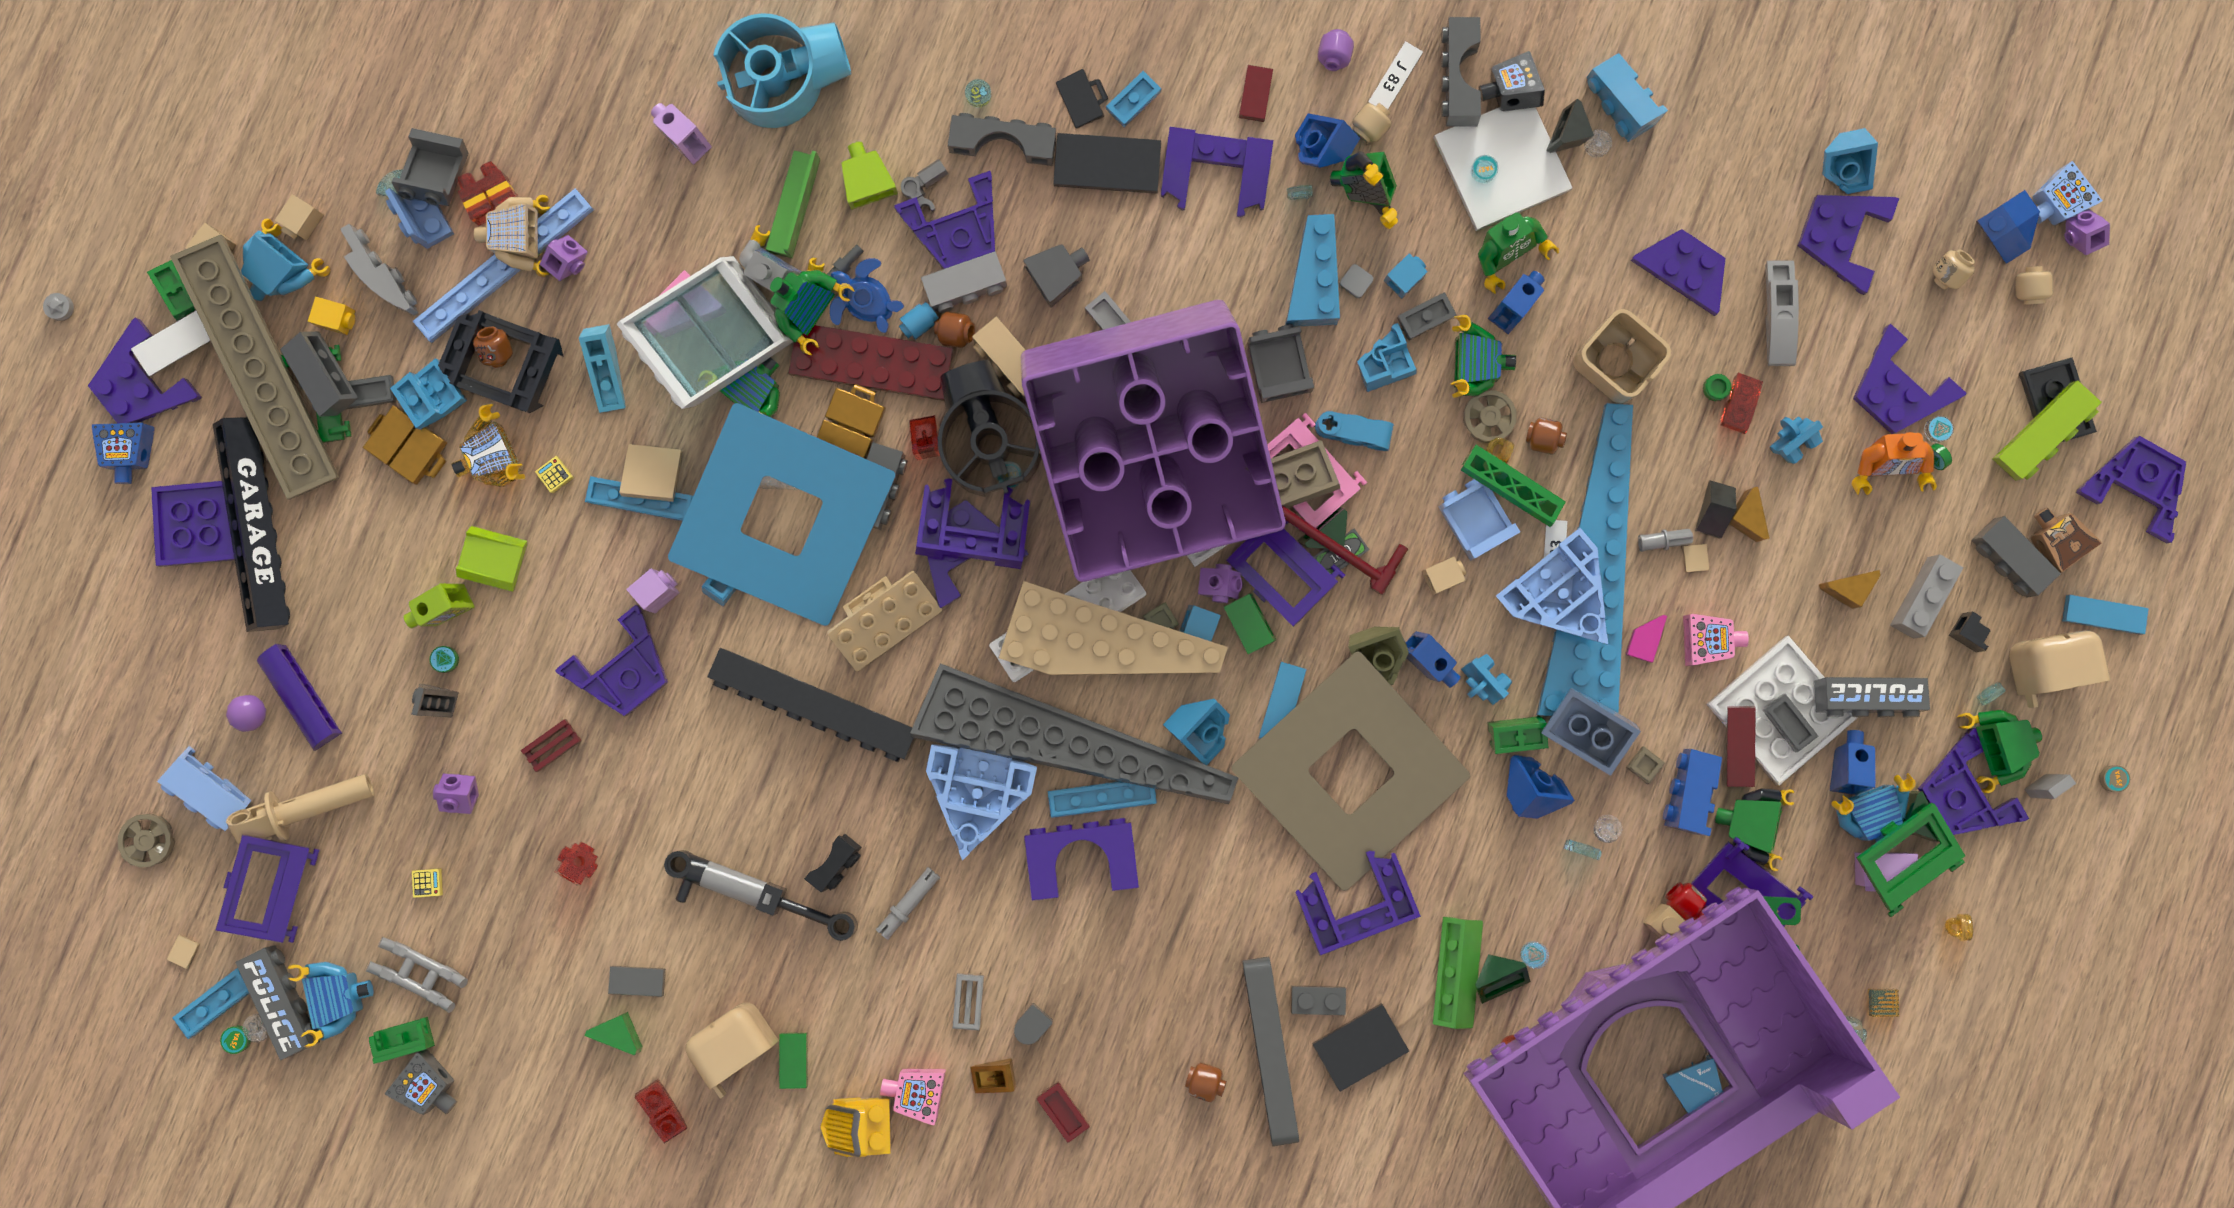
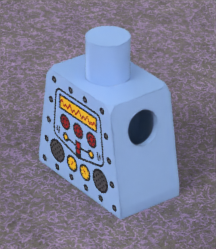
(2065, 195)

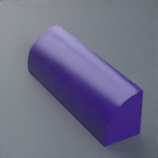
(298, 696)

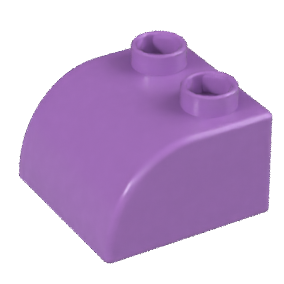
(1152, 440)

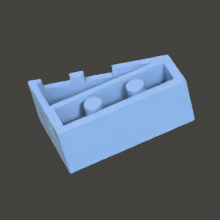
(202, 789)

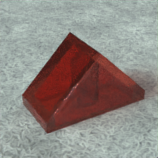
(924, 437)

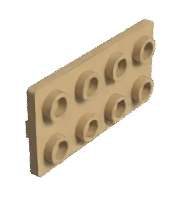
(882, 618)

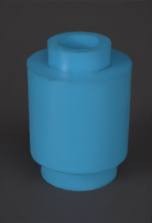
(918, 320)

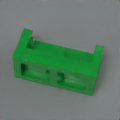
(172, 290)
(1250, 623)
(1517, 735)
(401, 1040)

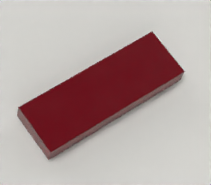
(1741, 746)

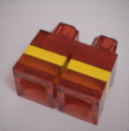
(486, 193)

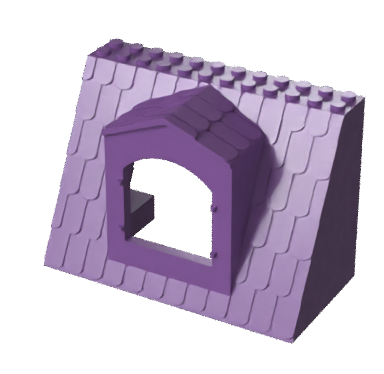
(1755, 1015)

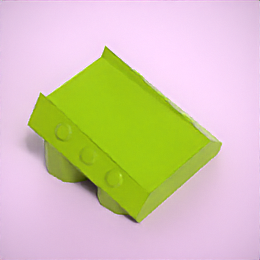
(491, 558)

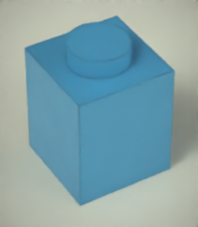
(1406, 275)

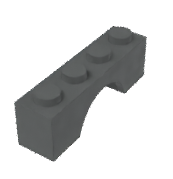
(1462, 101)
(971, 133)

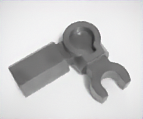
(912, 187)

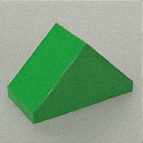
(617, 1033)

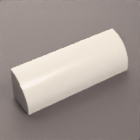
(171, 344)

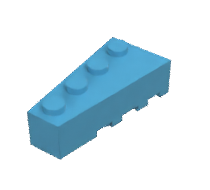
(1315, 284)

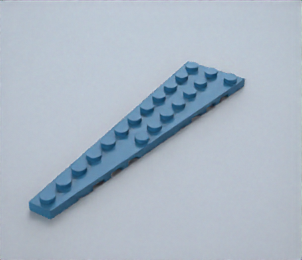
(1575, 660)

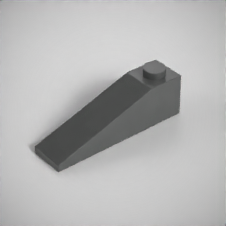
(434, 701)

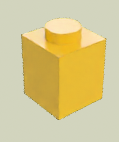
(332, 316)

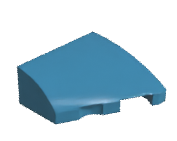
(1387, 361)

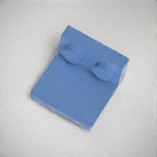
(419, 220)

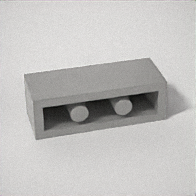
(964, 282)
(1926, 596)

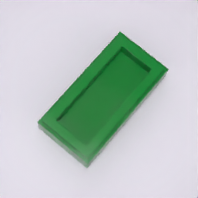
(793, 1060)

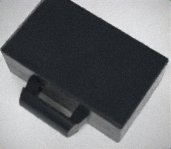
(1080, 98)

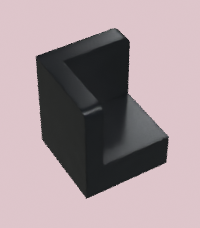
(1970, 632)

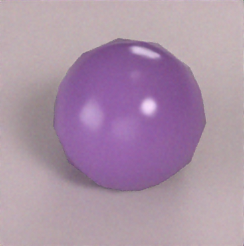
(246, 713)

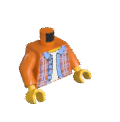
(1895, 456)

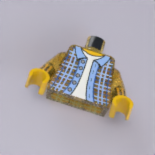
(488, 452)

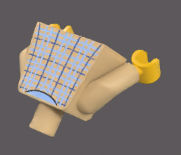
(513, 232)

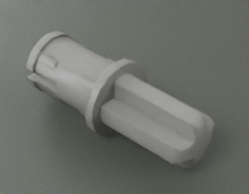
(1665, 539)

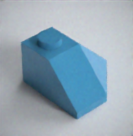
(1851, 161)
(1200, 728)

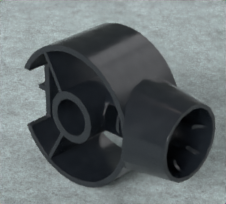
(971, 390)

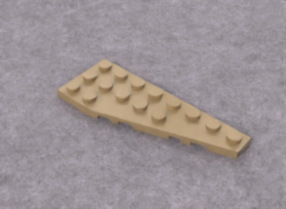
(1079, 637)

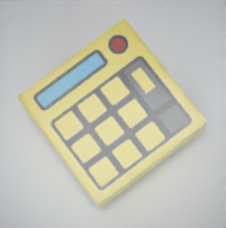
(554, 474)
(427, 883)

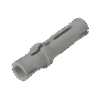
(906, 905)

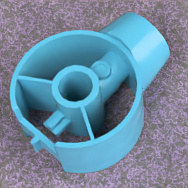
(820, 58)

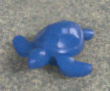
(868, 300)

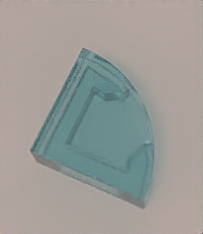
(386, 182)
(1583, 849)

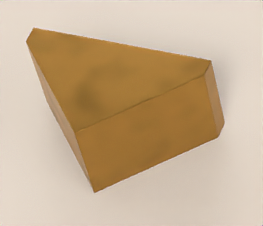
(1750, 516)
(1852, 590)
(994, 1077)

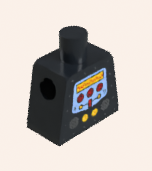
(1515, 84)

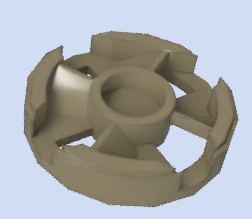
(1489, 416)
(146, 841)

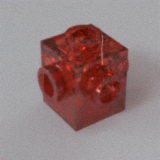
(567, 867)

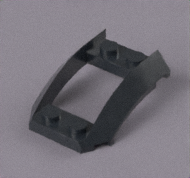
(533, 372)

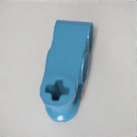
(1356, 430)

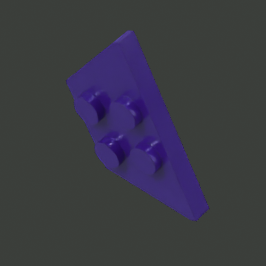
(1687, 268)

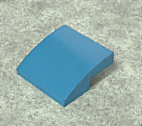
(427, 395)

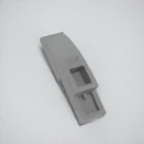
(375, 274)
(1781, 313)

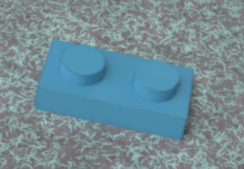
(1133, 99)

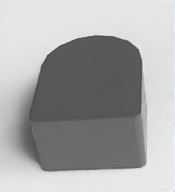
(1032, 1025)

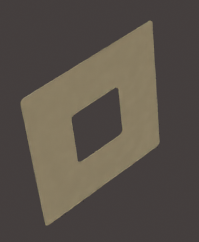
(1347, 700)

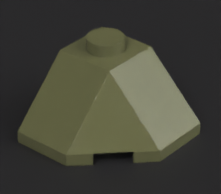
(1382, 648)

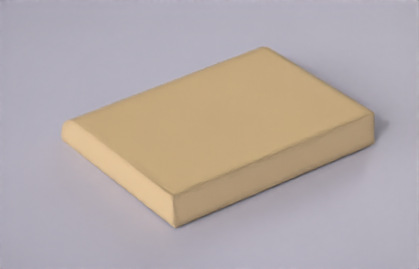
(1696, 558)
(183, 951)

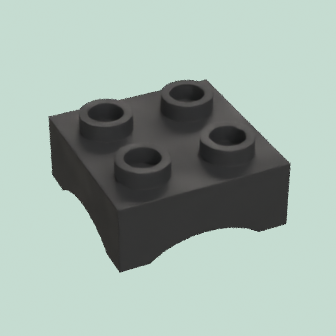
(842, 855)

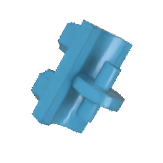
(1793, 435)
(1483, 682)

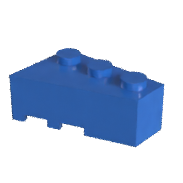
(1693, 792)

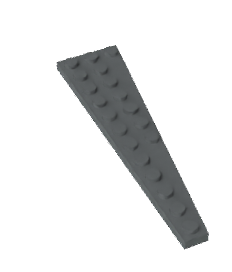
(1007, 724)

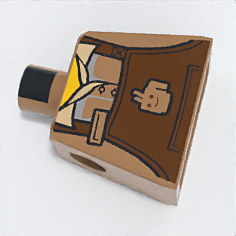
(2063, 539)

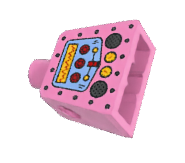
(1710, 639)
(916, 1093)

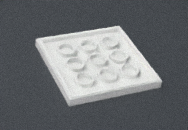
(1525, 168)
(1776, 673)

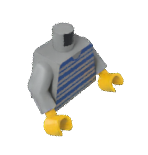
(763, 265)

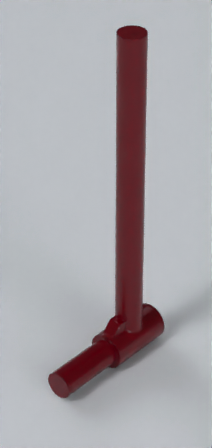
(1379, 577)

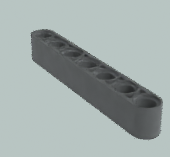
(1270, 1051)

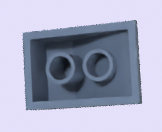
(1591, 731)

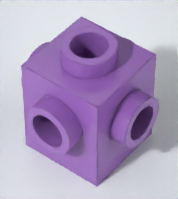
(2087, 232)
(563, 257)
(1220, 583)
(456, 793)

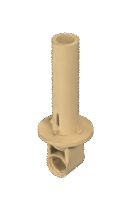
(276, 816)

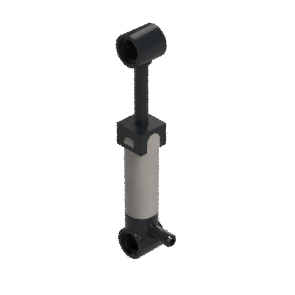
(749, 890)

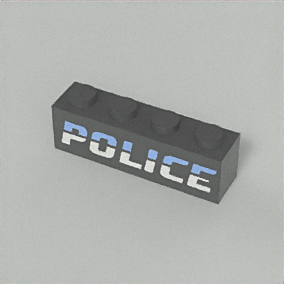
(1871, 695)
(277, 1000)

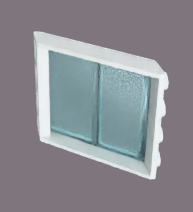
(705, 332)

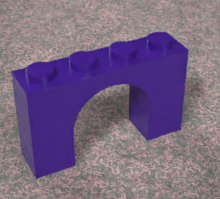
(1044, 848)

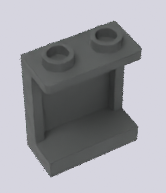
(431, 168)
(1279, 363)

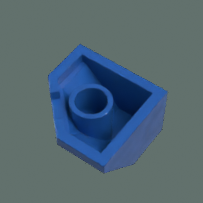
(1324, 140)
(2011, 226)
(1533, 790)

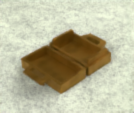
(853, 417)
(404, 447)

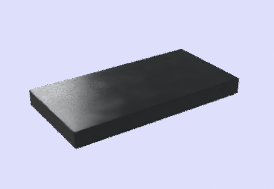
(1107, 163)

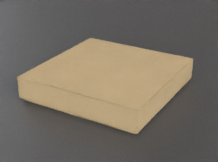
(650, 473)

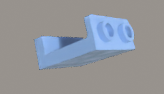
(1477, 519)

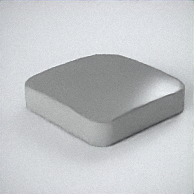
(1356, 281)

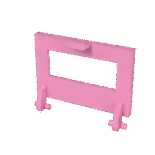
(1299, 436)

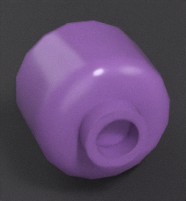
(1335, 50)

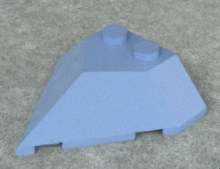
(1562, 591)
(977, 790)

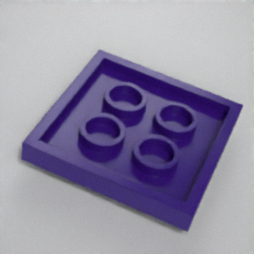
(190, 524)

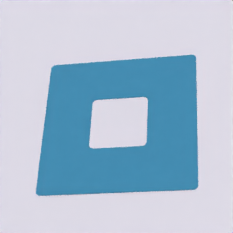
(761, 447)

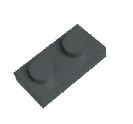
(1426, 316)
(1318, 1000)

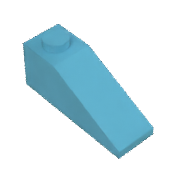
(603, 367)

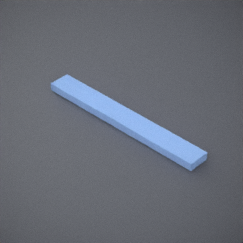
(494, 273)

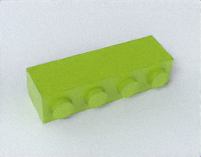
(2047, 430)

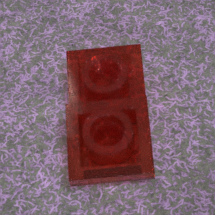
(1742, 403)
(661, 1110)

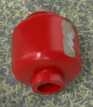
(1686, 900)

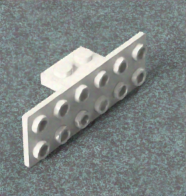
(1111, 592)

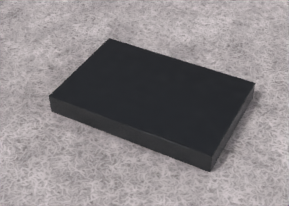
(2046, 382)
(1360, 1047)

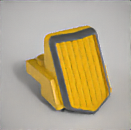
(857, 1126)

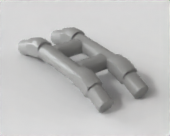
(401, 978)

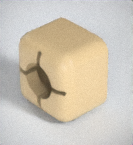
(1646, 356)
(2057, 663)
(729, 1044)

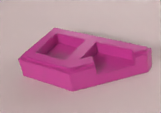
(1646, 639)

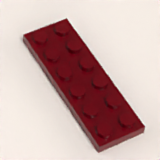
(872, 362)

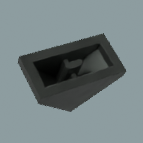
(1572, 128)
(1717, 509)

